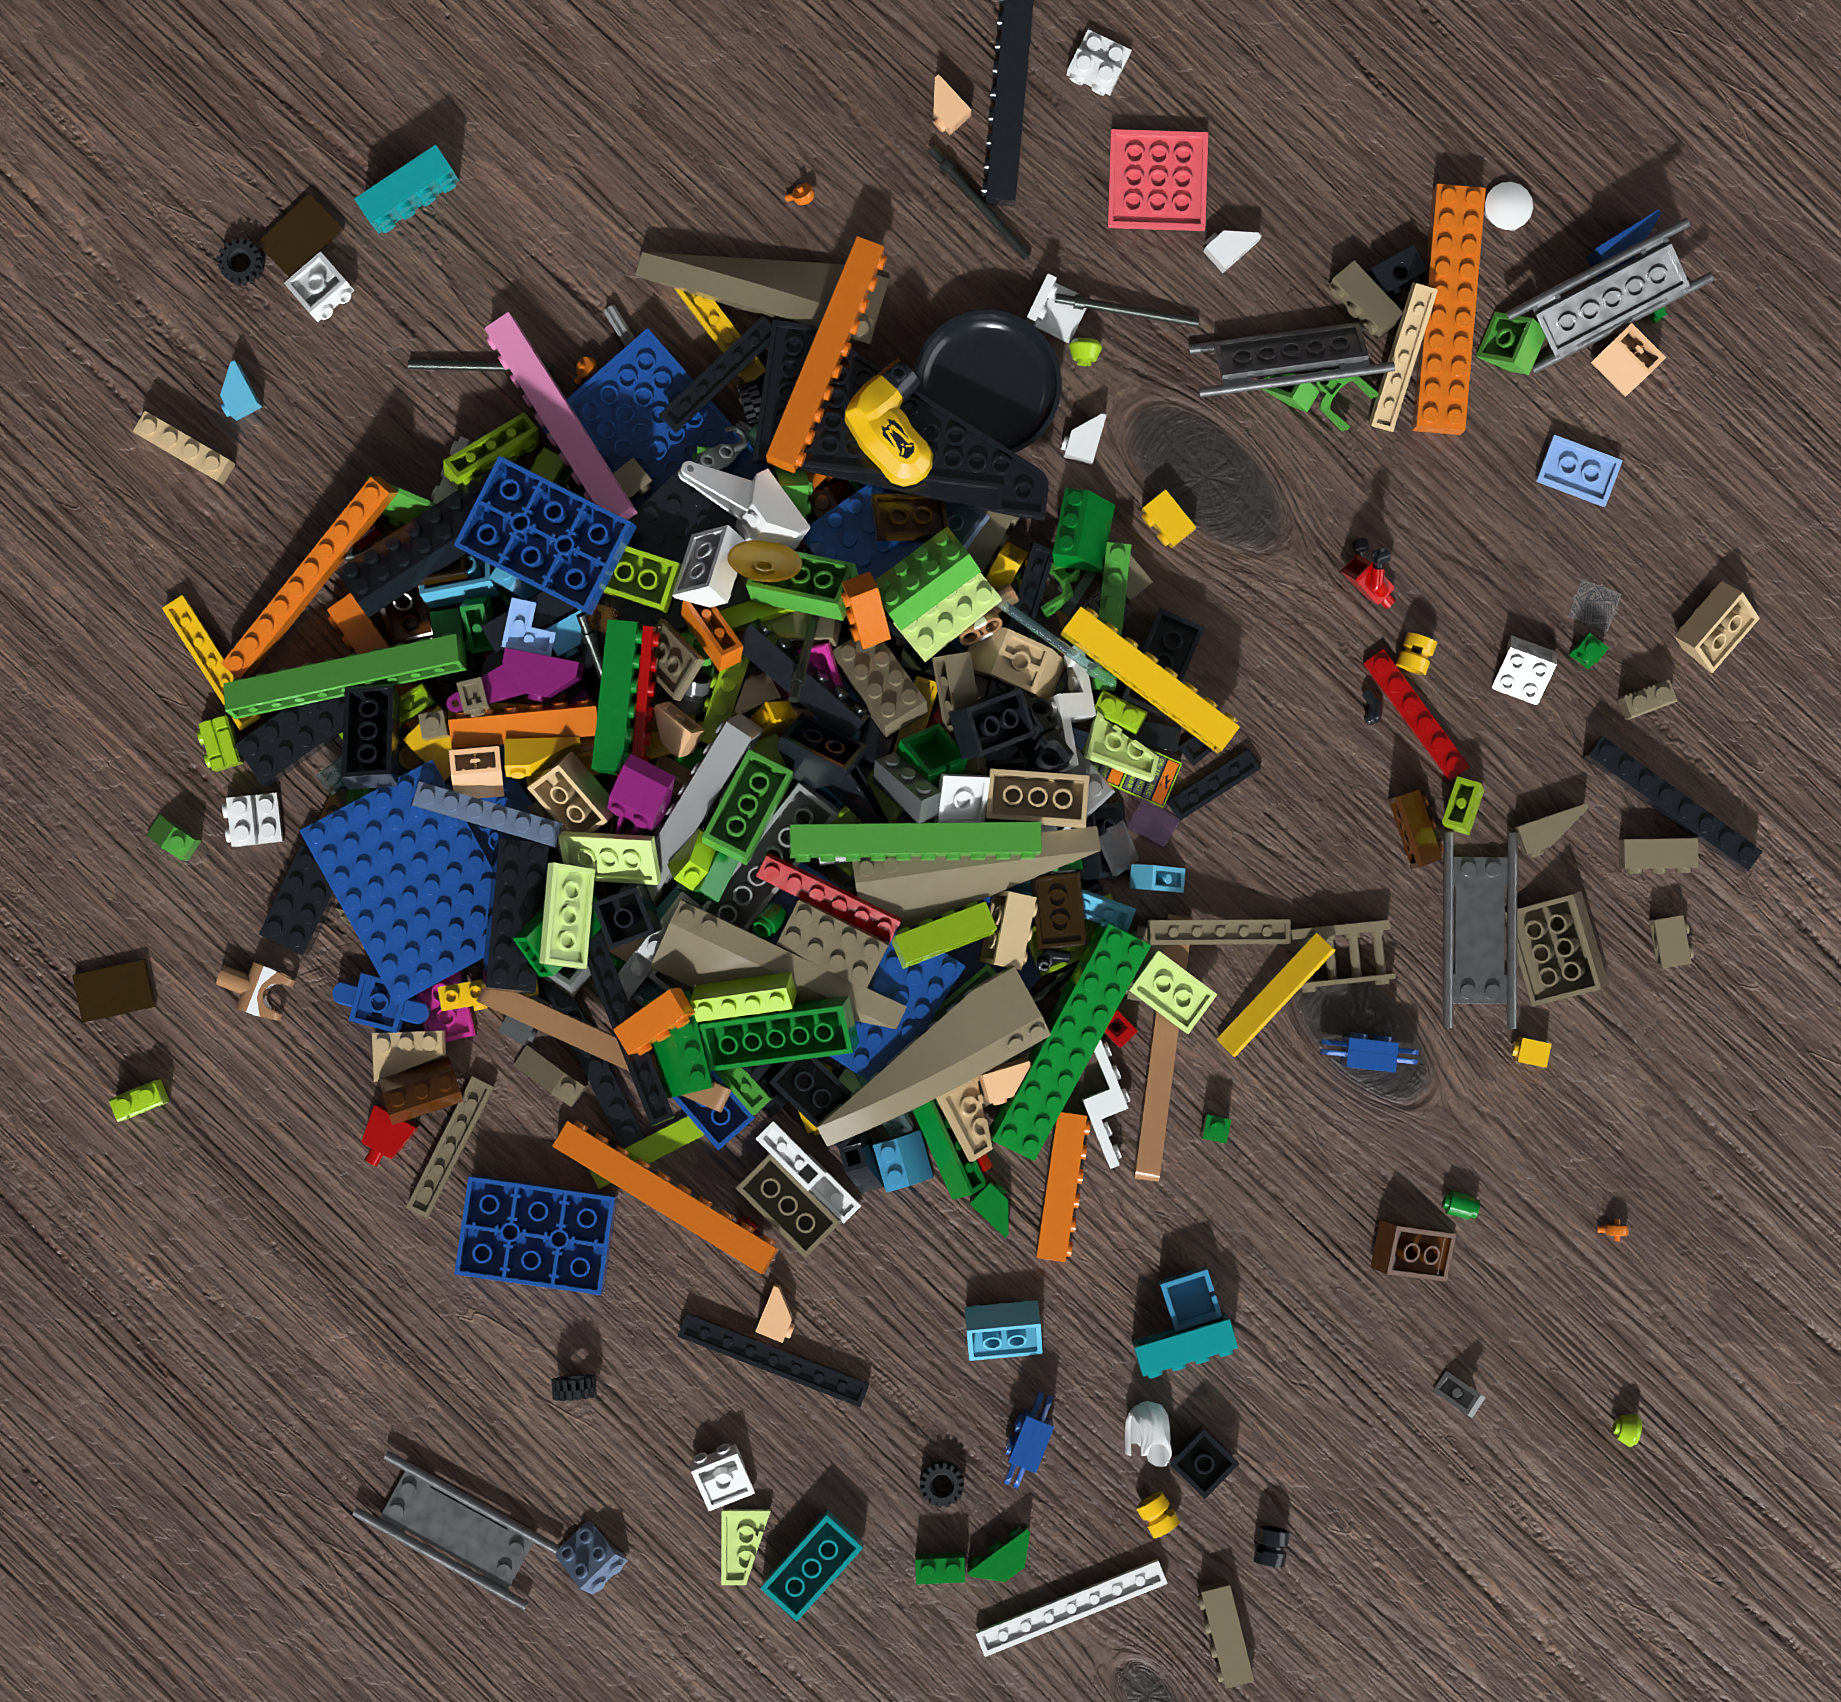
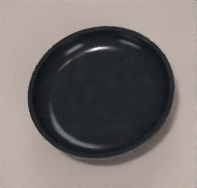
(992, 375)

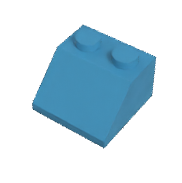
(902, 1161)

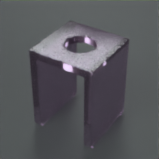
(1152, 823)

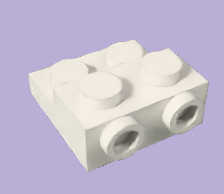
(1098, 63)
(319, 287)
(253, 820)
(721, 1476)

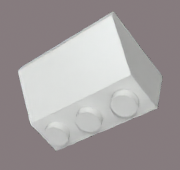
(705, 571)

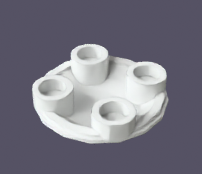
(1508, 206)

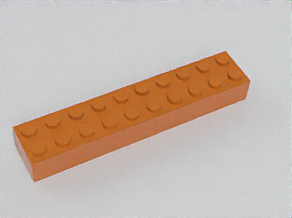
(1448, 337)

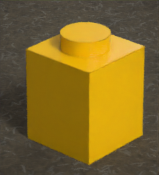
(1531, 1052)

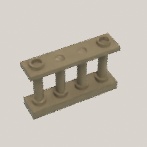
(1352, 933)

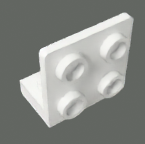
(1052, 317)
(1525, 670)

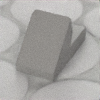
(1459, 1394)

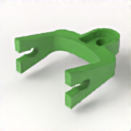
(1331, 389)
(1064, 577)

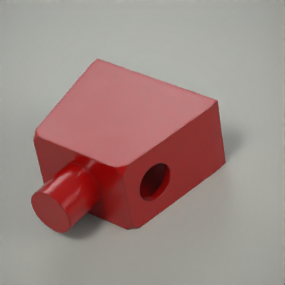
(384, 1137)

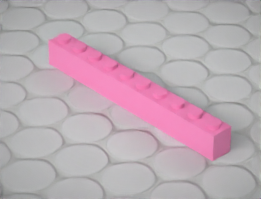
(557, 416)

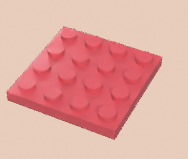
(1157, 180)

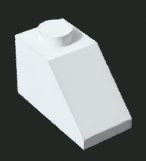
(1229, 247)
(1084, 440)

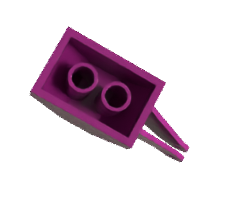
(527, 674)
(640, 795)

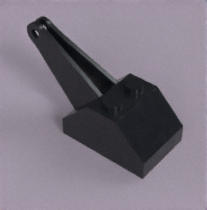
(830, 759)

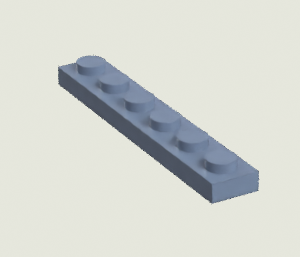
(487, 814)

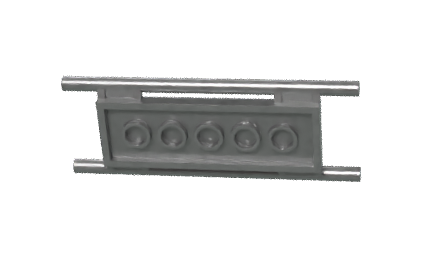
(1612, 299)
(1290, 353)
(1478, 898)
(458, 1527)

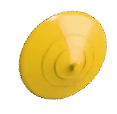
(764, 561)

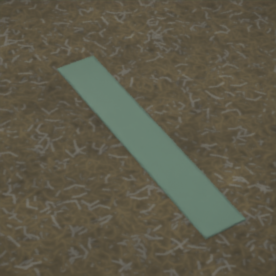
(1078, 592)

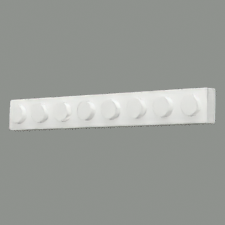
(1071, 1607)

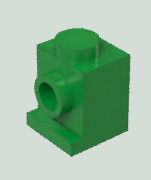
(1588, 651)

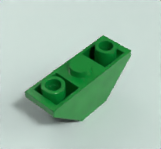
(1003, 1558)

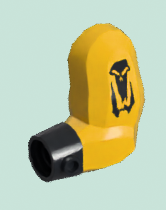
(885, 430)

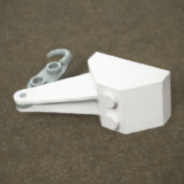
(759, 505)

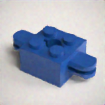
(375, 1007)
(1369, 1054)
(1029, 1441)

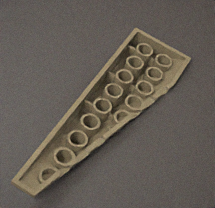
(761, 286)
(930, 888)
(710, 949)
(971, 1038)

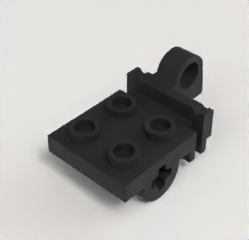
(1047, 741)

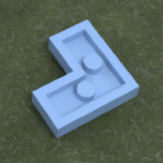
(520, 634)

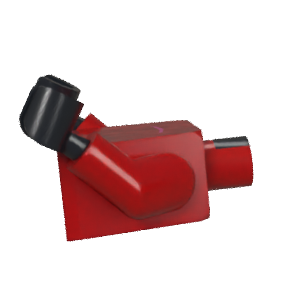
(1370, 576)

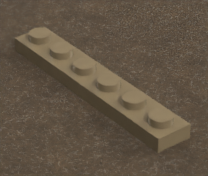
(1219, 932)
(450, 1147)

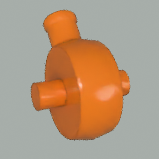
(802, 194)
(585, 369)
(1614, 1229)

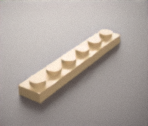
(1404, 355)

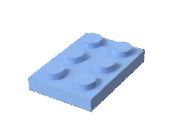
(1579, 470)

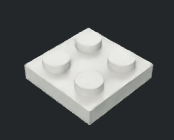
(962, 798)

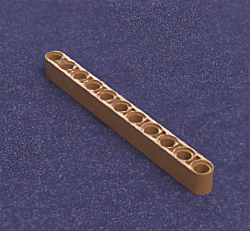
(581, 1036)
(1158, 1081)

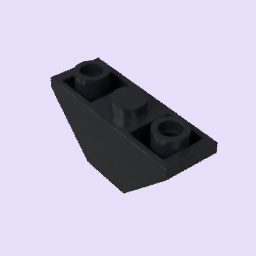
(861, 1163)

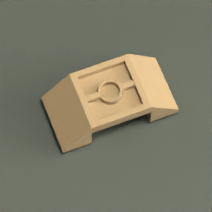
(1018, 662)

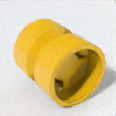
(1412, 661)
(1156, 1512)

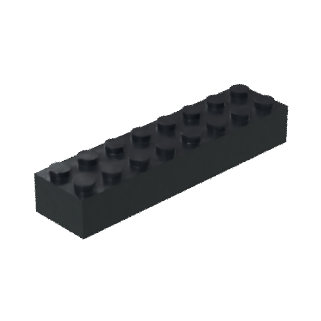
(411, 552)

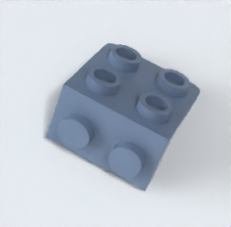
(590, 1558)

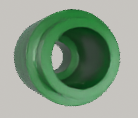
(769, 920)
(1461, 1205)

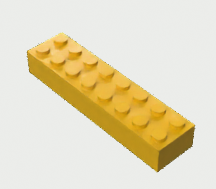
(1150, 680)

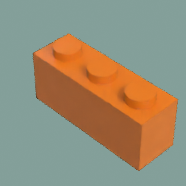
(865, 610)
(713, 634)
(654, 1021)

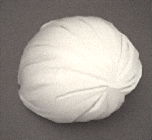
(1149, 1428)

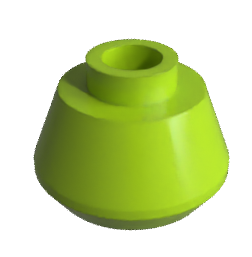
(1085, 350)
(1627, 1429)

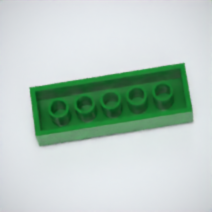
(617, 696)
(799, 1033)

